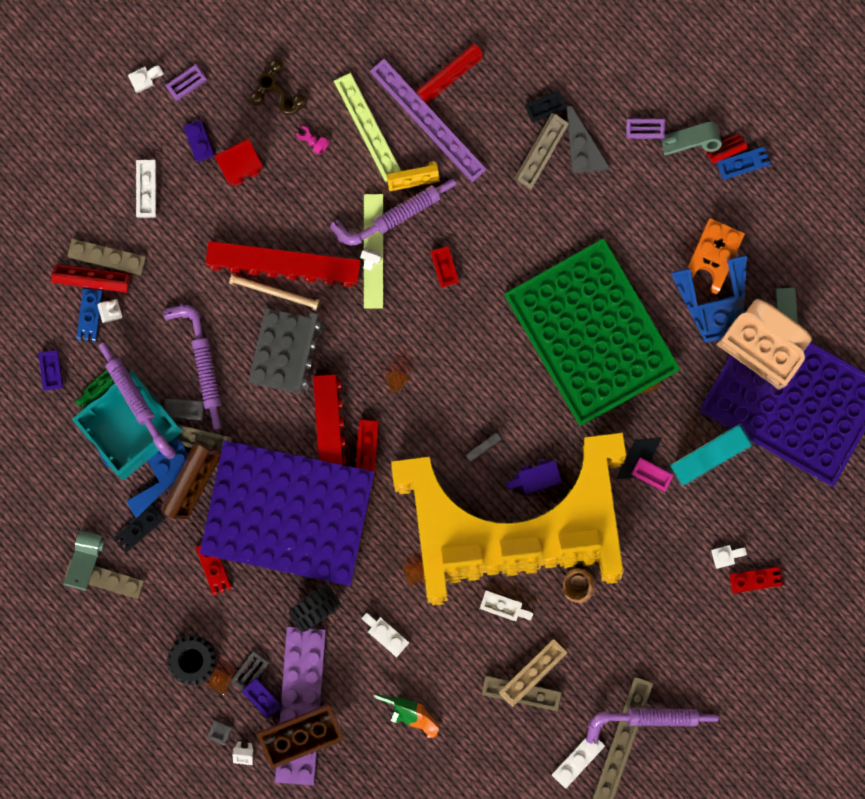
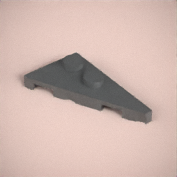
(583, 151)

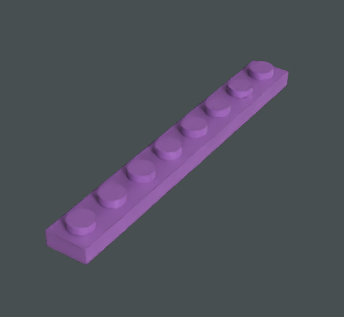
(428, 120)

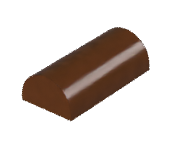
(191, 480)
(300, 736)

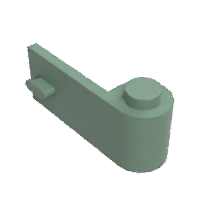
(703, 134)
(84, 559)

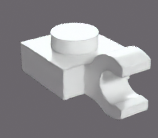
(143, 79)
(725, 557)

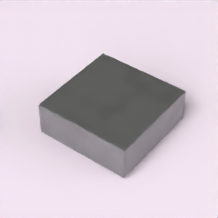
(219, 732)

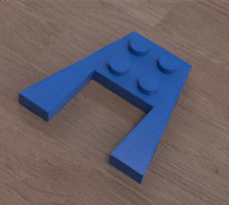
(714, 316)
(165, 471)

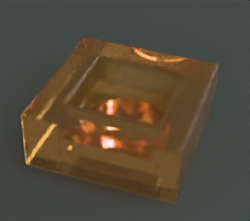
(414, 573)

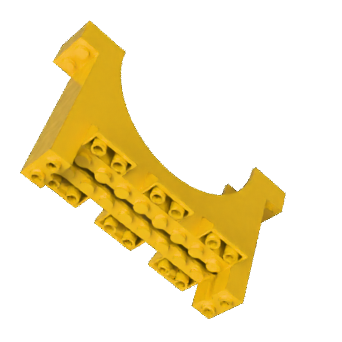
(569, 535)

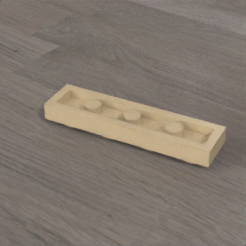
(533, 673)

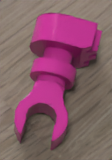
(319, 145)

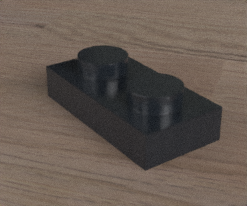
(545, 106)

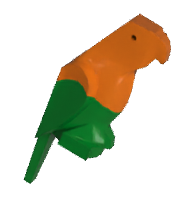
(412, 714)

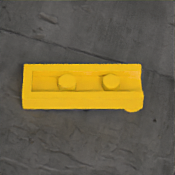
(413, 177)

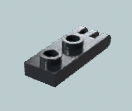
(139, 528)

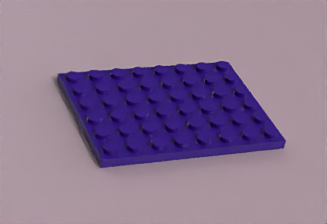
(807, 422)
(287, 513)

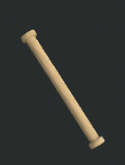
(274, 291)

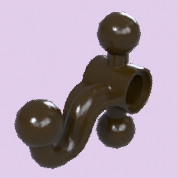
(257, 98)

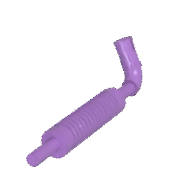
(395, 216)
(203, 359)
(135, 400)
(649, 717)

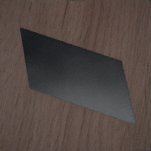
(641, 448)

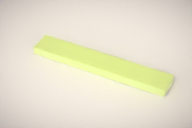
(367, 125)
(373, 279)

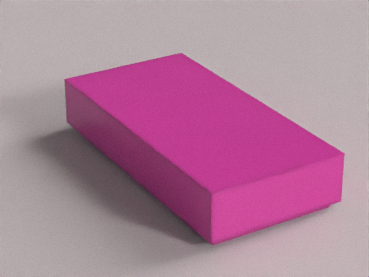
(652, 474)

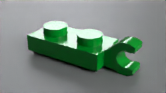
(95, 389)

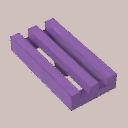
(173, 91)
(645, 136)

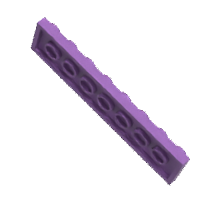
(301, 694)

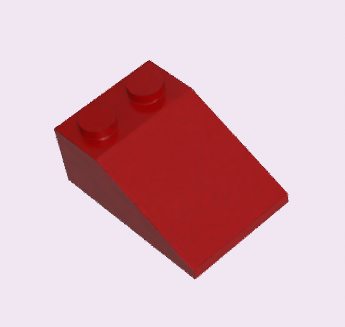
(239, 163)

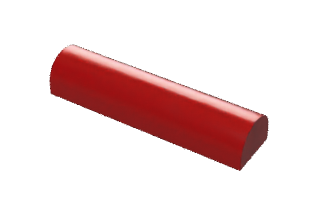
(450, 73)
(91, 278)

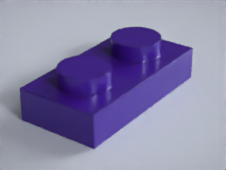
(198, 141)
(50, 370)
(262, 698)

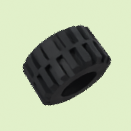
(314, 608)
(177, 668)

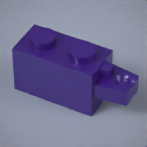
(536, 478)

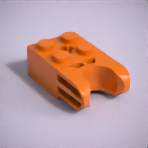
(712, 259)

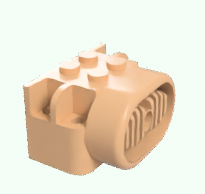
(767, 343)

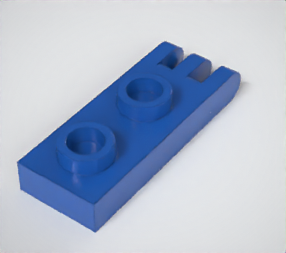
(743, 163)
(89, 314)

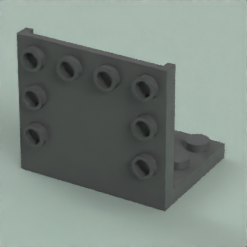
(285, 351)

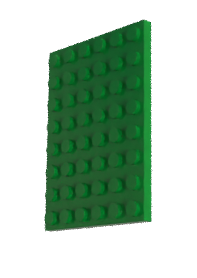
(591, 332)

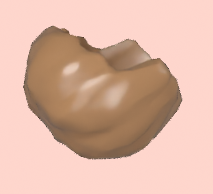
(578, 585)

